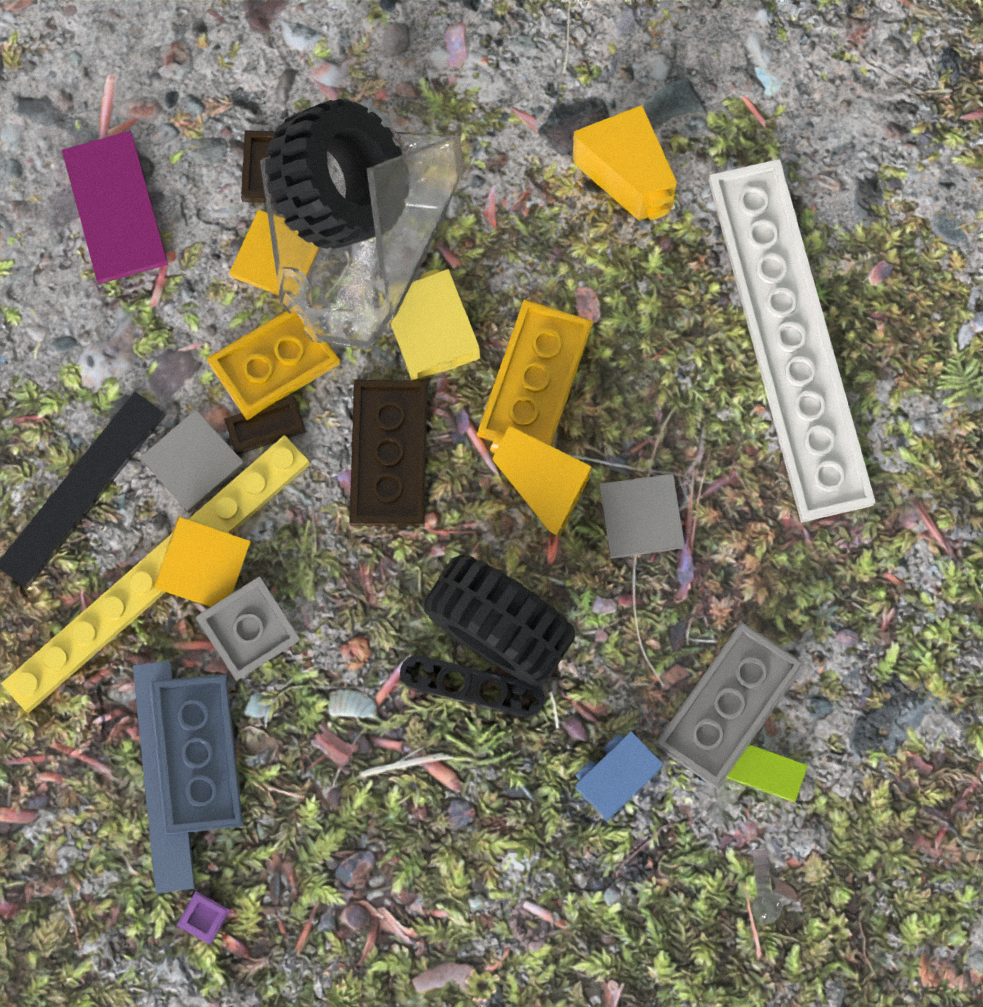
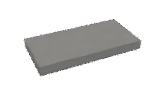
(729, 705)

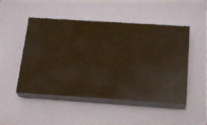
(389, 453)

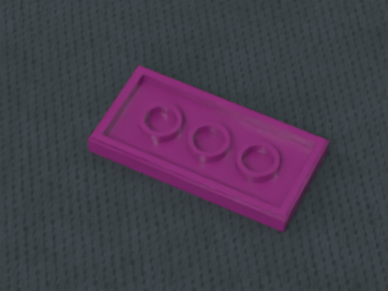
(114, 207)

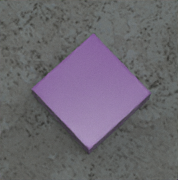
(203, 918)

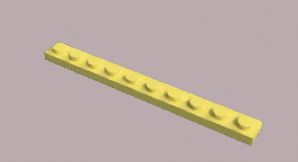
(135, 590)

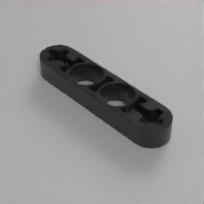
(471, 691)

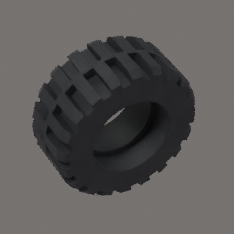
(302, 177)
(499, 619)

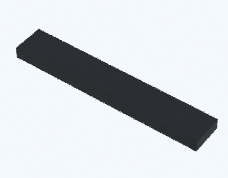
(80, 490)

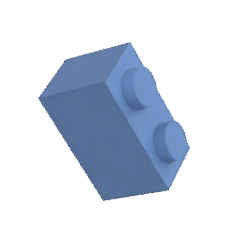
(618, 775)

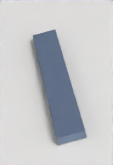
(173, 852)

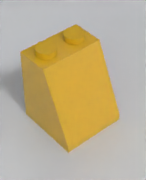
(627, 163)
(541, 475)

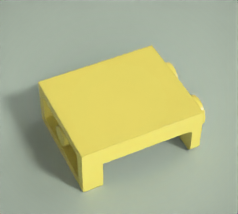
(434, 327)

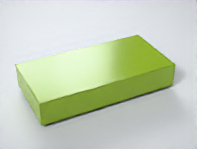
(769, 773)

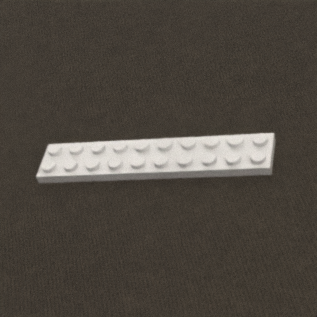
(791, 341)

